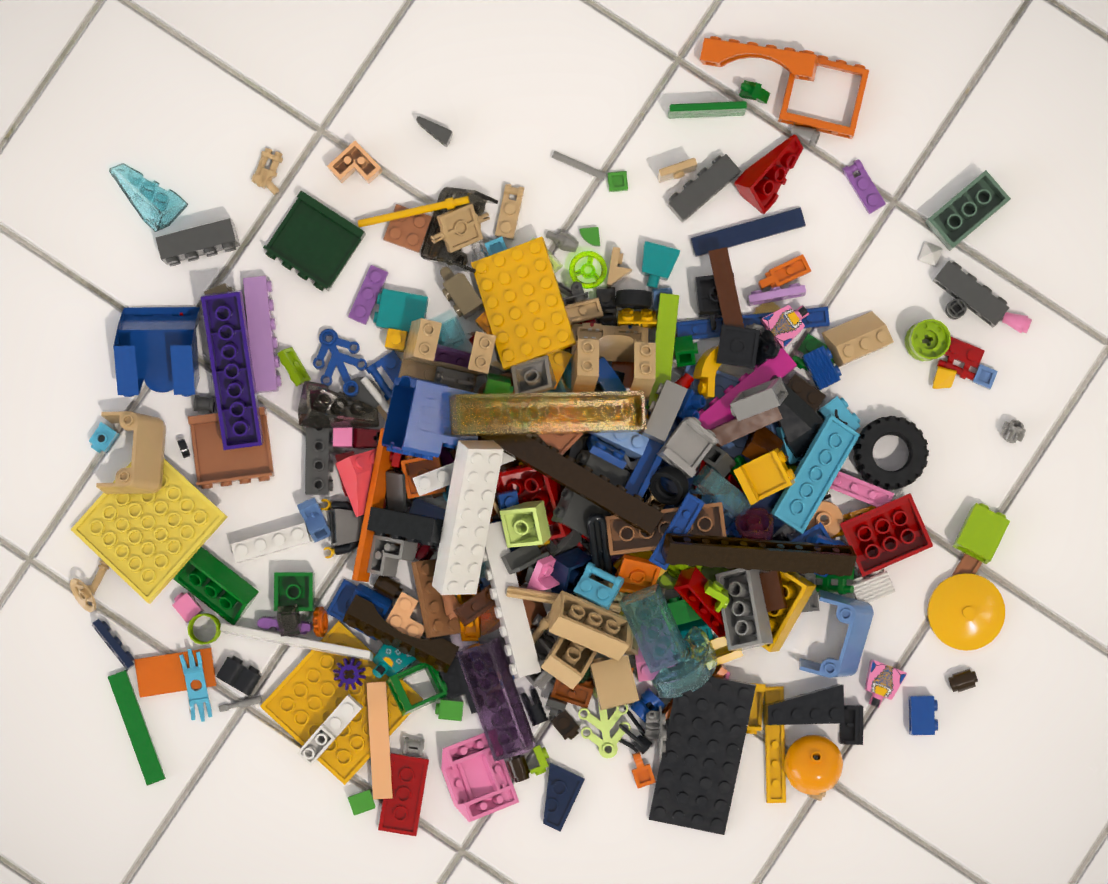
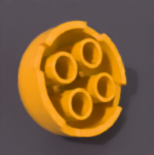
(813, 775)

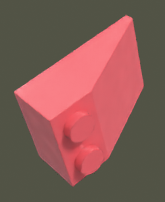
(356, 478)

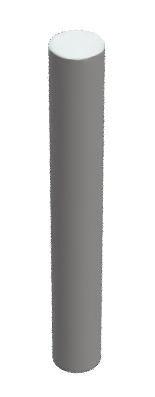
(579, 165)

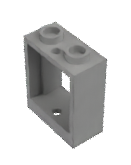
(758, 399)

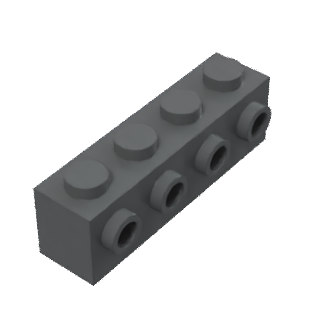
(318, 461)

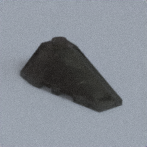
(327, 409)

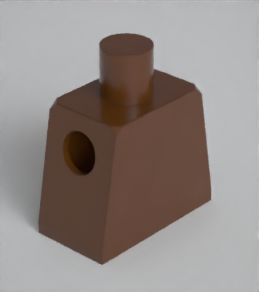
(760, 443)

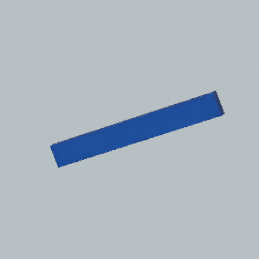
(702, 329)

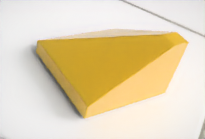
(943, 378)

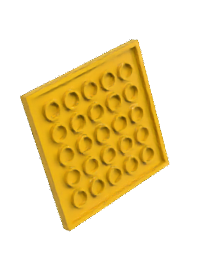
(312, 695)

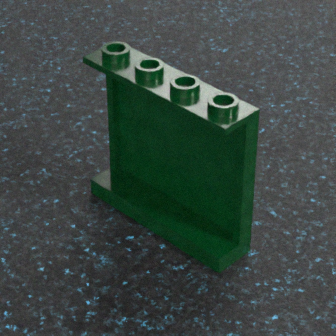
(314, 242)

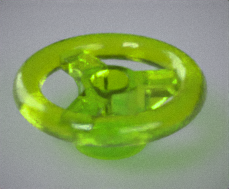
(598, 279)

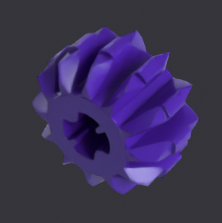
(351, 666)

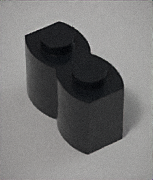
(238, 675)

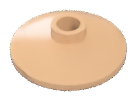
(834, 517)

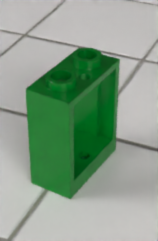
(400, 696)

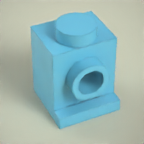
(110, 437)

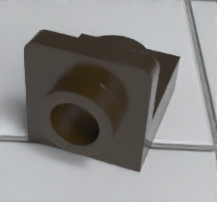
(566, 725)

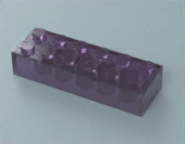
(496, 699)

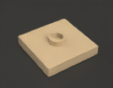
(677, 170)

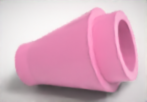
(1018, 322)

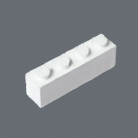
(271, 543)

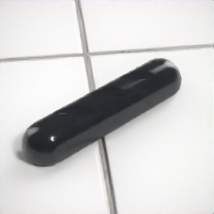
(599, 543)

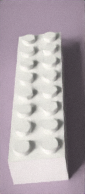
(467, 517)

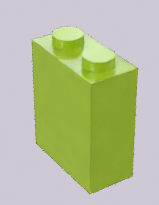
(981, 533)

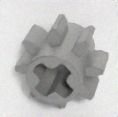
(1013, 431)

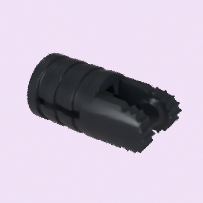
(535, 712)

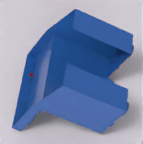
(157, 348)

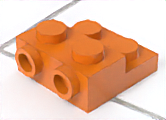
(416, 466)
(637, 573)

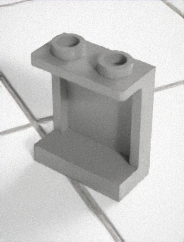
(688, 446)

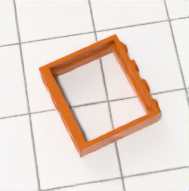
(823, 126)

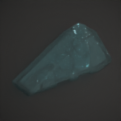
(153, 204)

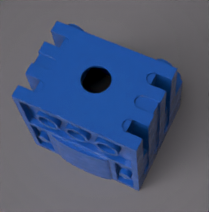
(420, 418)

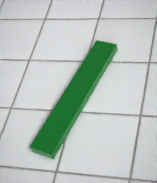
(136, 727)

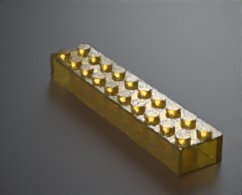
(547, 413)

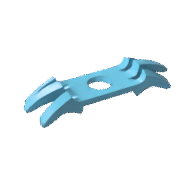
(196, 696)

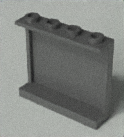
(575, 510)

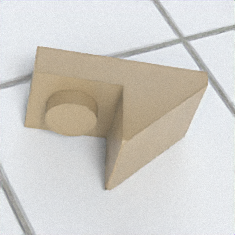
(616, 273)

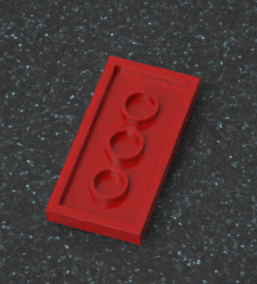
(408, 783)

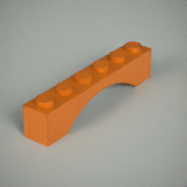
(719, 53)

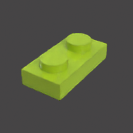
(294, 366)

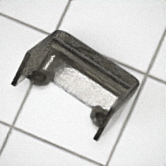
(438, 252)

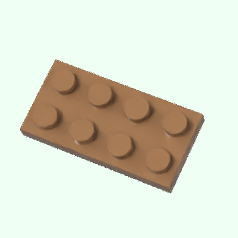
(431, 602)

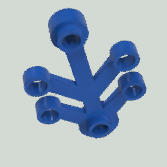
(338, 359)

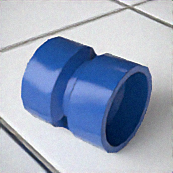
(640, 707)

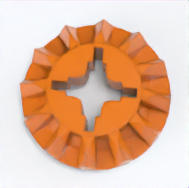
(320, 621)

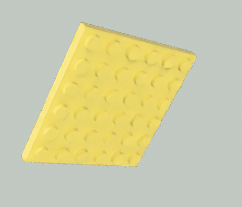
(150, 534)

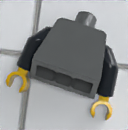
(344, 527)

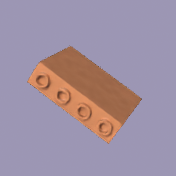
(227, 466)

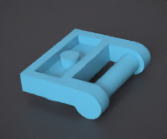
(595, 591)

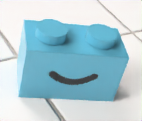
(838, 408)

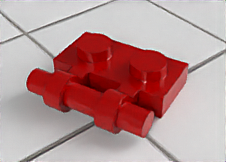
(965, 354)

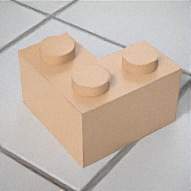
(354, 159)
(401, 616)

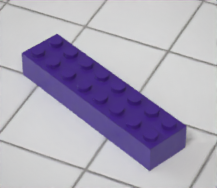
(232, 369)

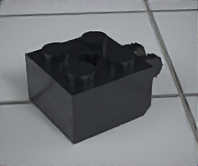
(706, 304)

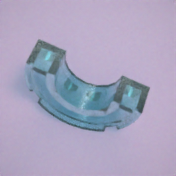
(690, 673)

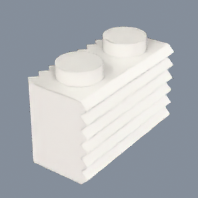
(873, 587)

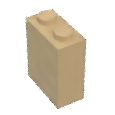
(613, 682)

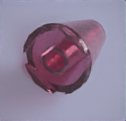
(755, 524)

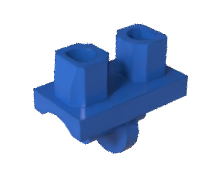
(690, 404)

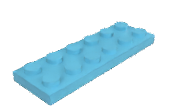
(815, 474)

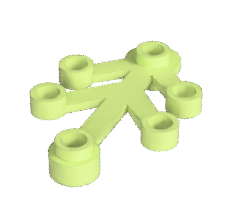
(604, 726)

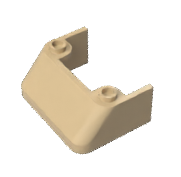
(147, 460)

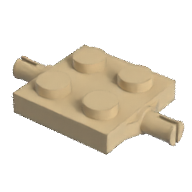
(460, 227)

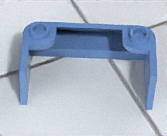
(859, 617)

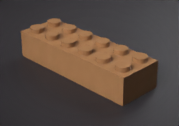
(628, 539)

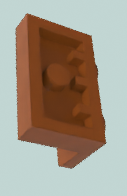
(578, 696)

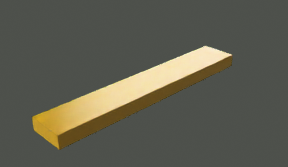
(775, 752)

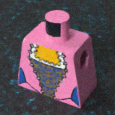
(785, 324)
(882, 682)

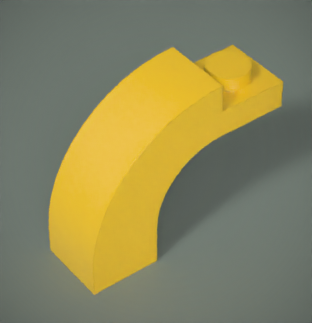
(706, 372)

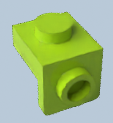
(718, 592)
(542, 755)

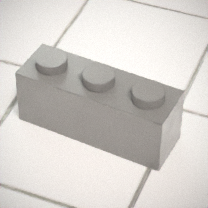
(664, 411)

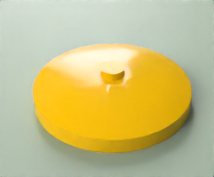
(966, 611)

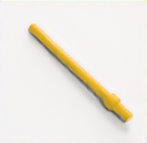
(449, 203)

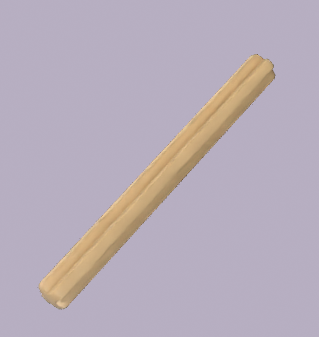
(545, 597)

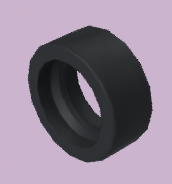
(633, 299)
(677, 477)

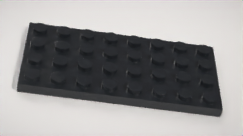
(702, 755)

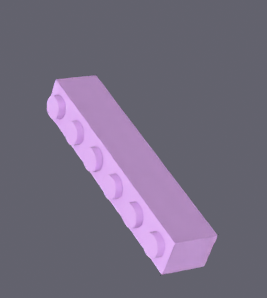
(261, 333)

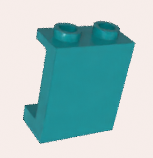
(399, 309)

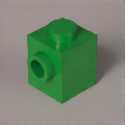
(685, 351)

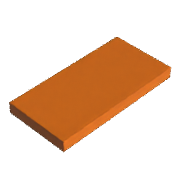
(165, 673)

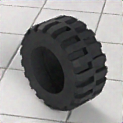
(909, 434)

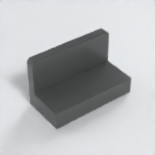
(396, 490)
(522, 558)

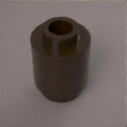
(388, 587)
(963, 680)
(518, 768)

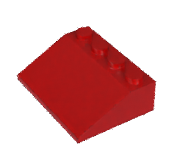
(534, 487)
(886, 535)

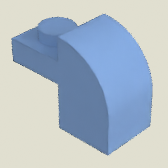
(314, 519)

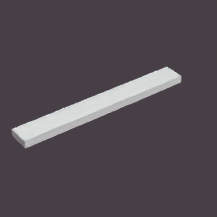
(297, 642)

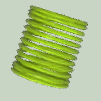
(190, 628)

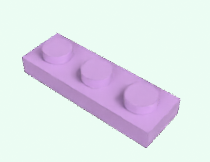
(776, 294)

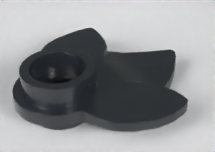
(766, 347)

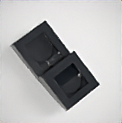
(608, 304)

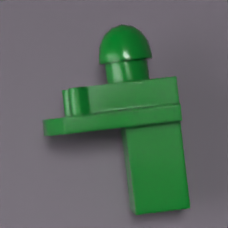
(753, 91)

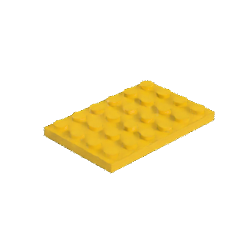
(523, 303)

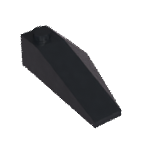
(798, 422)

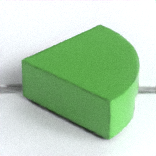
(591, 235)

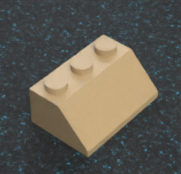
(857, 338)

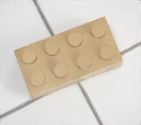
(590, 625)
(568, 661)

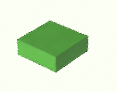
(617, 181)

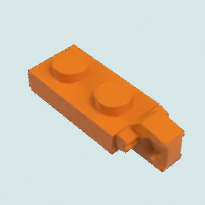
(785, 273)

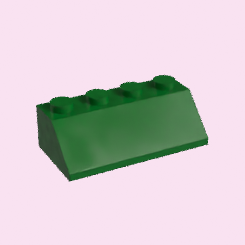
(216, 586)

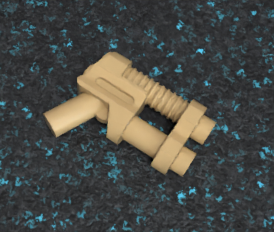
(264, 176)

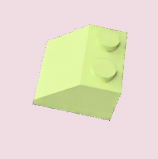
(525, 524)

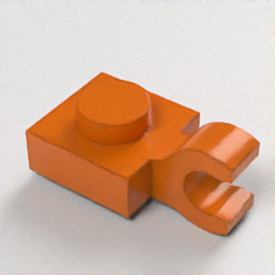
(643, 773)

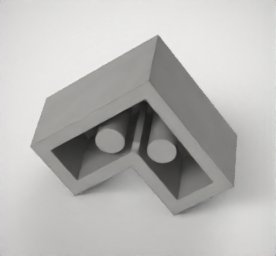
(386, 554)

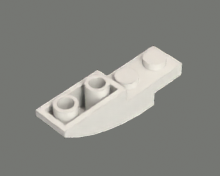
(330, 730)

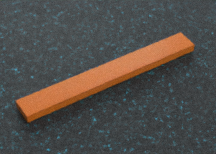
(375, 499)

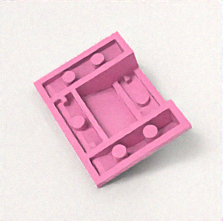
(475, 780)

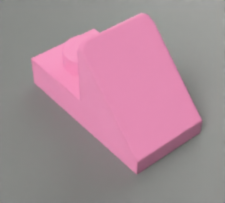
(541, 575)

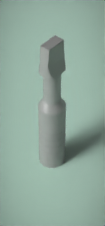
(241, 703)

